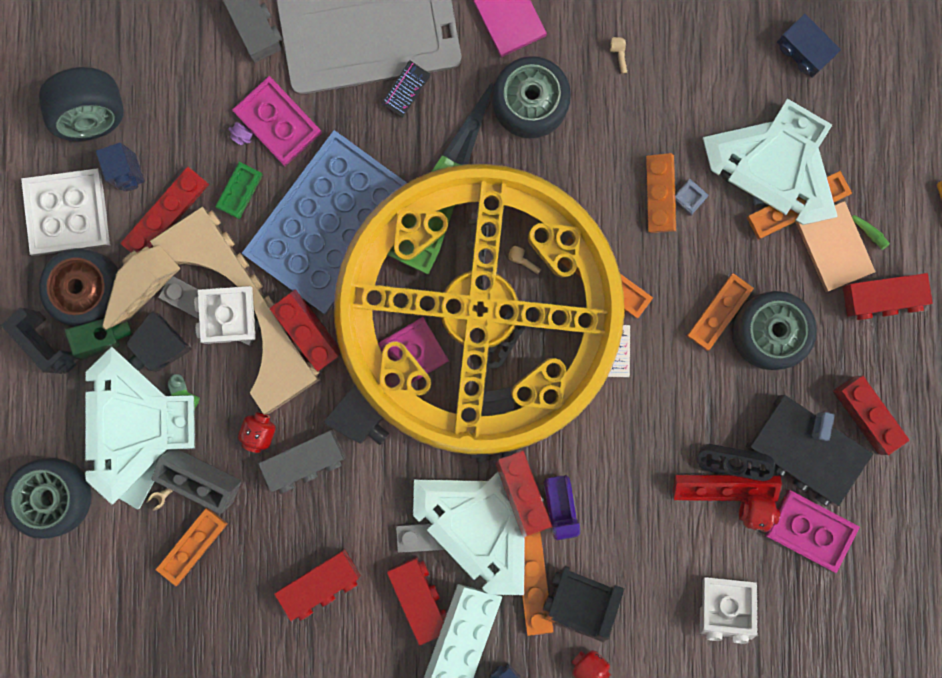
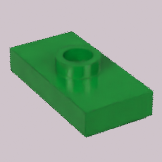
(239, 190)

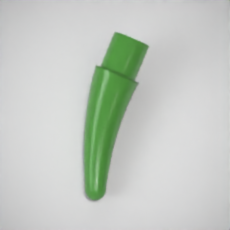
(873, 233)

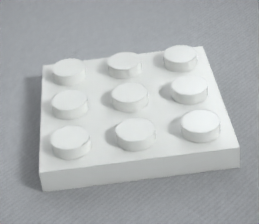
(65, 212)

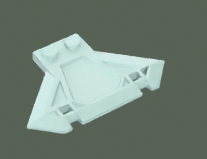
(778, 162)
(130, 425)
(475, 529)

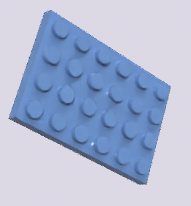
(318, 219)

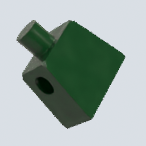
(86, 338)

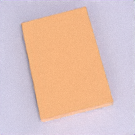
(836, 249)

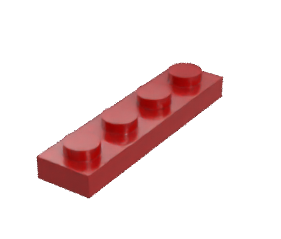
(166, 210)
(723, 488)

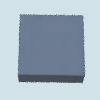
(690, 197)
(823, 426)

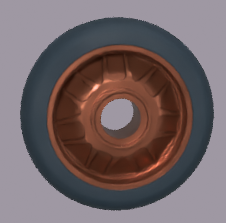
(60, 281)

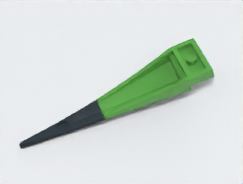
(456, 154)

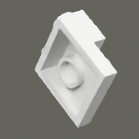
(225, 315)
(728, 610)

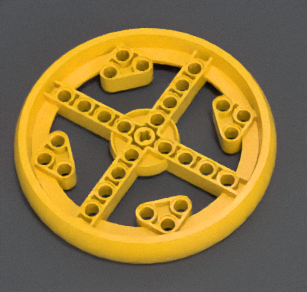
(422, 200)

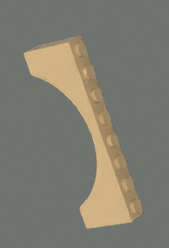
(283, 366)

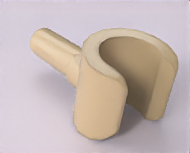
(618, 45)
(516, 256)
(160, 496)

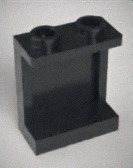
(22, 328)
(493, 403)
(583, 604)

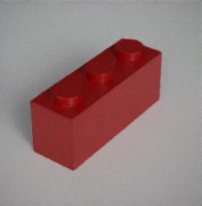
(887, 296)
(306, 330)
(871, 415)
(523, 494)
(318, 586)
(418, 599)

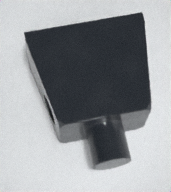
(156, 344)
(357, 419)

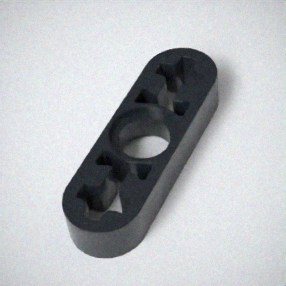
(503, 355)
(745, 456)

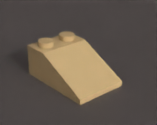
(138, 282)

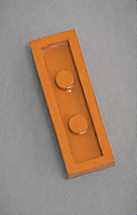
(661, 193)
(720, 312)
(191, 546)

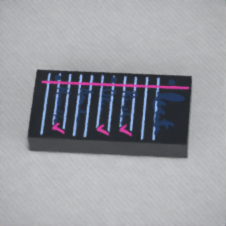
(406, 88)

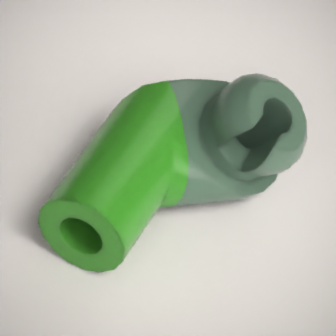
(178, 388)

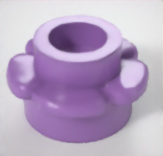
(240, 133)

